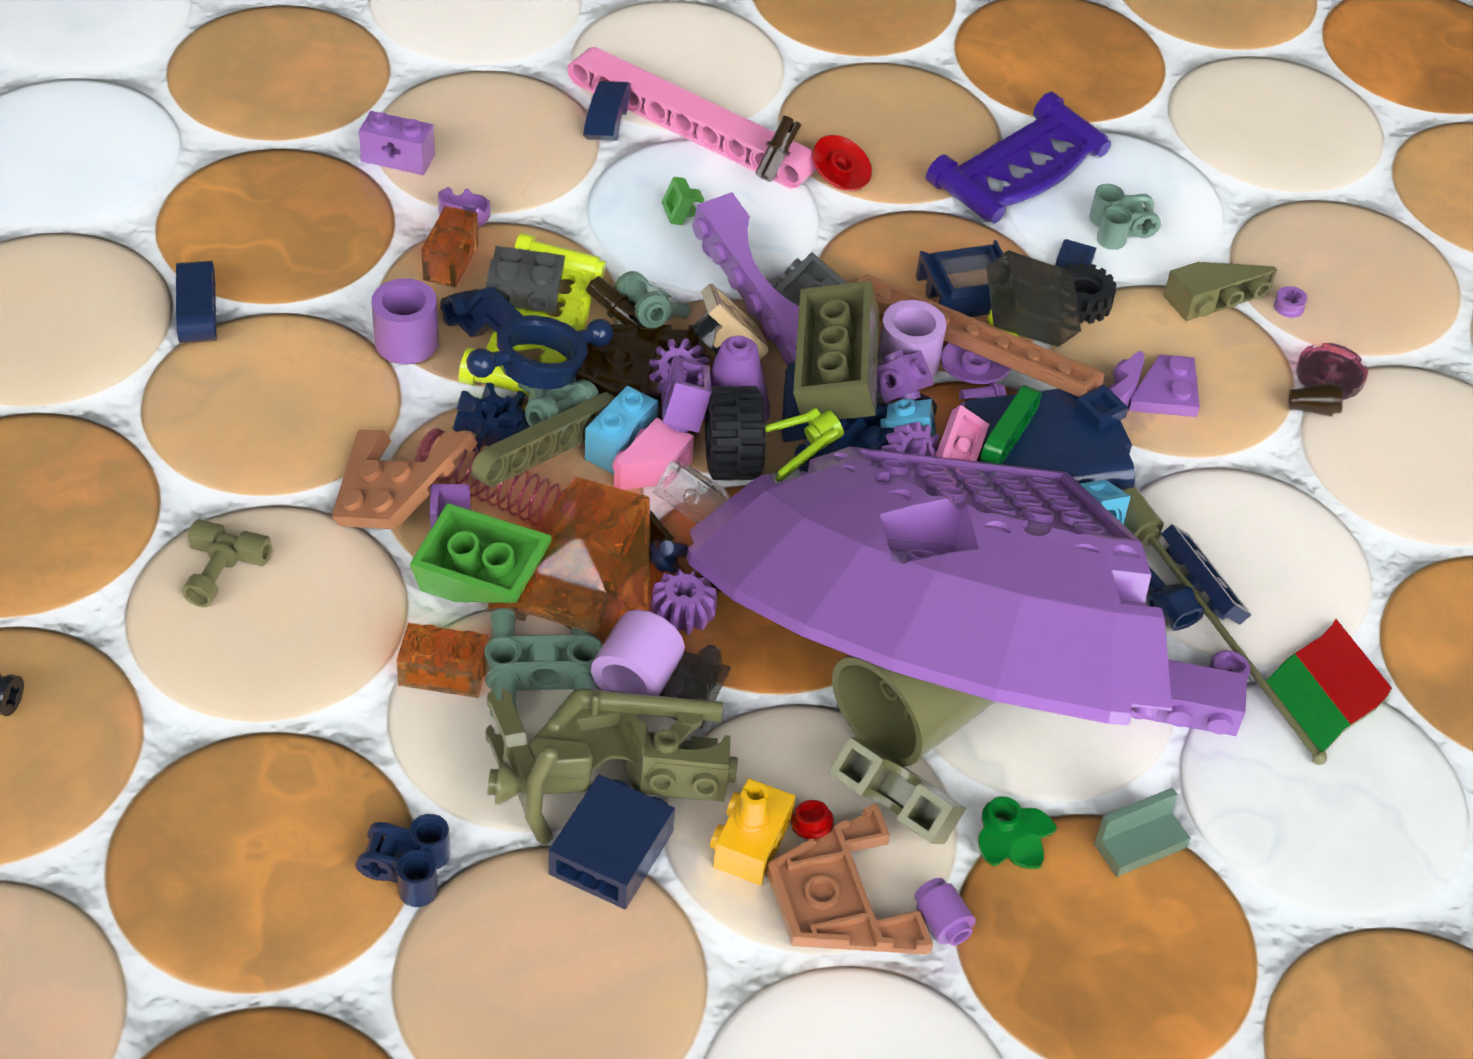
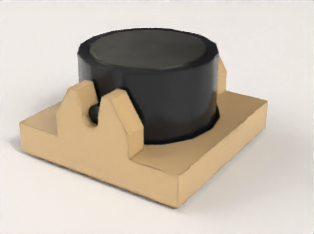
(726, 320)

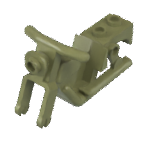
(603, 727)

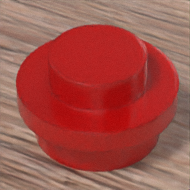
(812, 819)

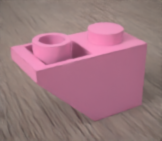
(650, 455)

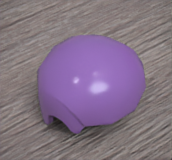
(465, 201)

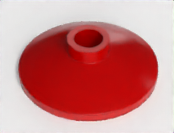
(841, 162)

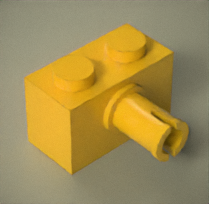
(753, 830)

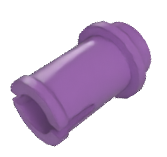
(992, 390)

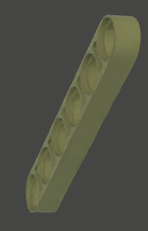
(537, 442)

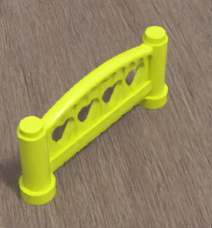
(578, 268)

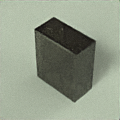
(1033, 299)

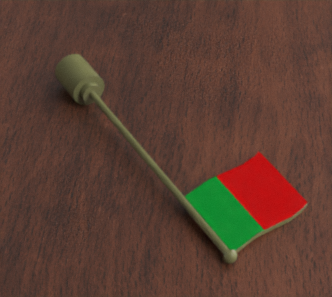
(1316, 688)

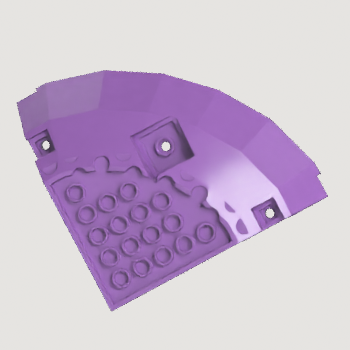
(950, 577)

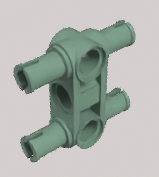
(537, 660)

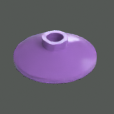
(971, 366)

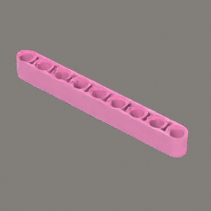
(691, 115)

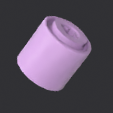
(913, 328)
(638, 654)

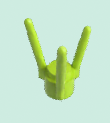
(822, 431)

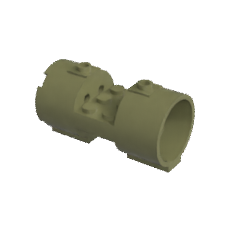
(898, 711)

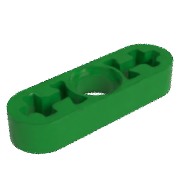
(1011, 425)

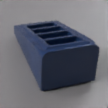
(790, 408)

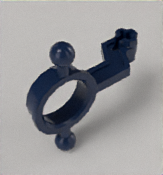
(486, 308)

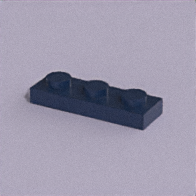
(1204, 575)

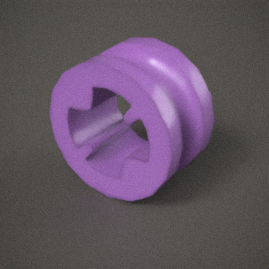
(1298, 301)

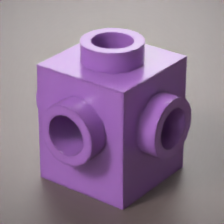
(903, 376)

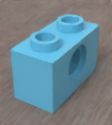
(618, 426)

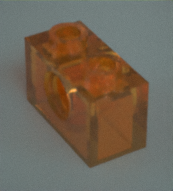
(450, 246)

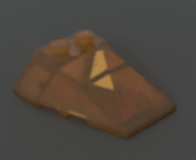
(595, 561)

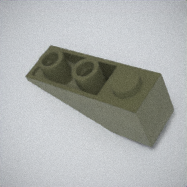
(1211, 287)

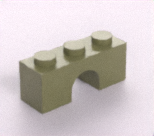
(910, 797)

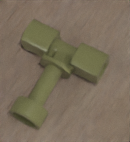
(223, 552)

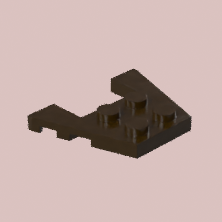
(628, 358)

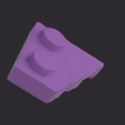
(1168, 388)

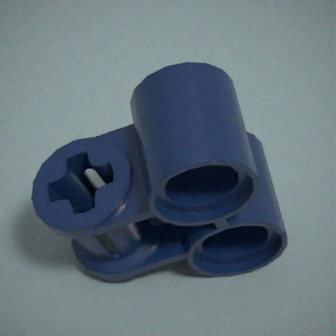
(407, 856)

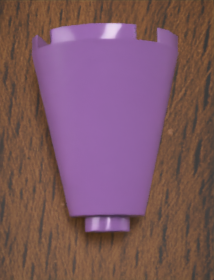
(739, 365)

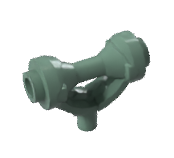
(651, 303)
(547, 403)

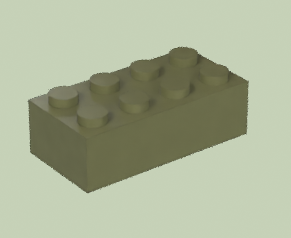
(837, 350)

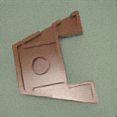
(388, 492)
(826, 900)

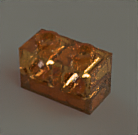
(442, 660)

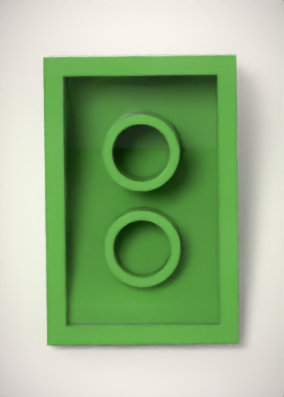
(477, 557)

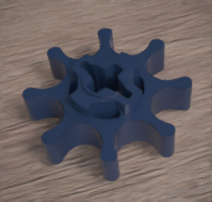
(490, 416)

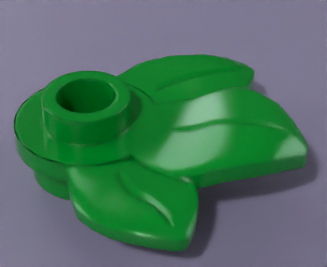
(1015, 838)

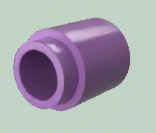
(944, 912)

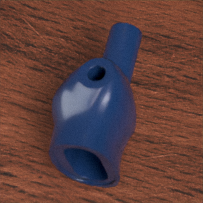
(1176, 601)

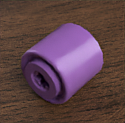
(405, 321)

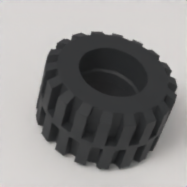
(735, 433)

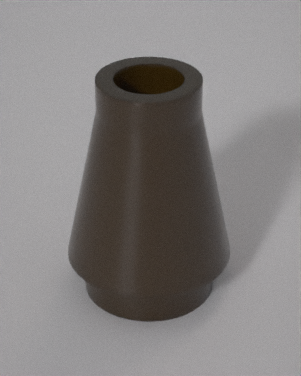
(1317, 399)

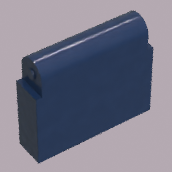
(1063, 440)

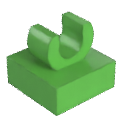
(679, 200)

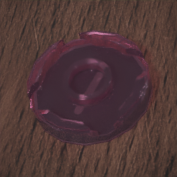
(1332, 364)

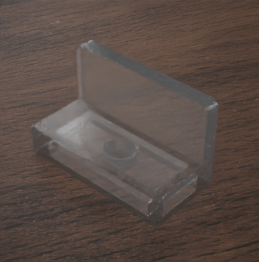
(690, 491)

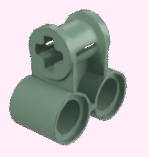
(1121, 216)

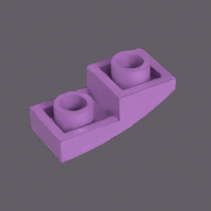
(1127, 377)

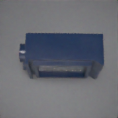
(959, 277)

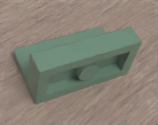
(1141, 833)

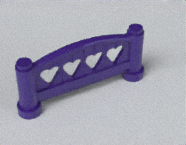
(1053, 121)

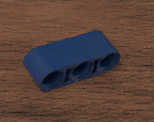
(196, 302)

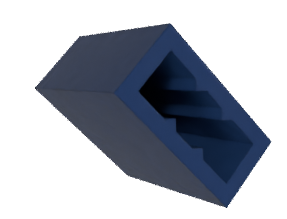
(611, 841)

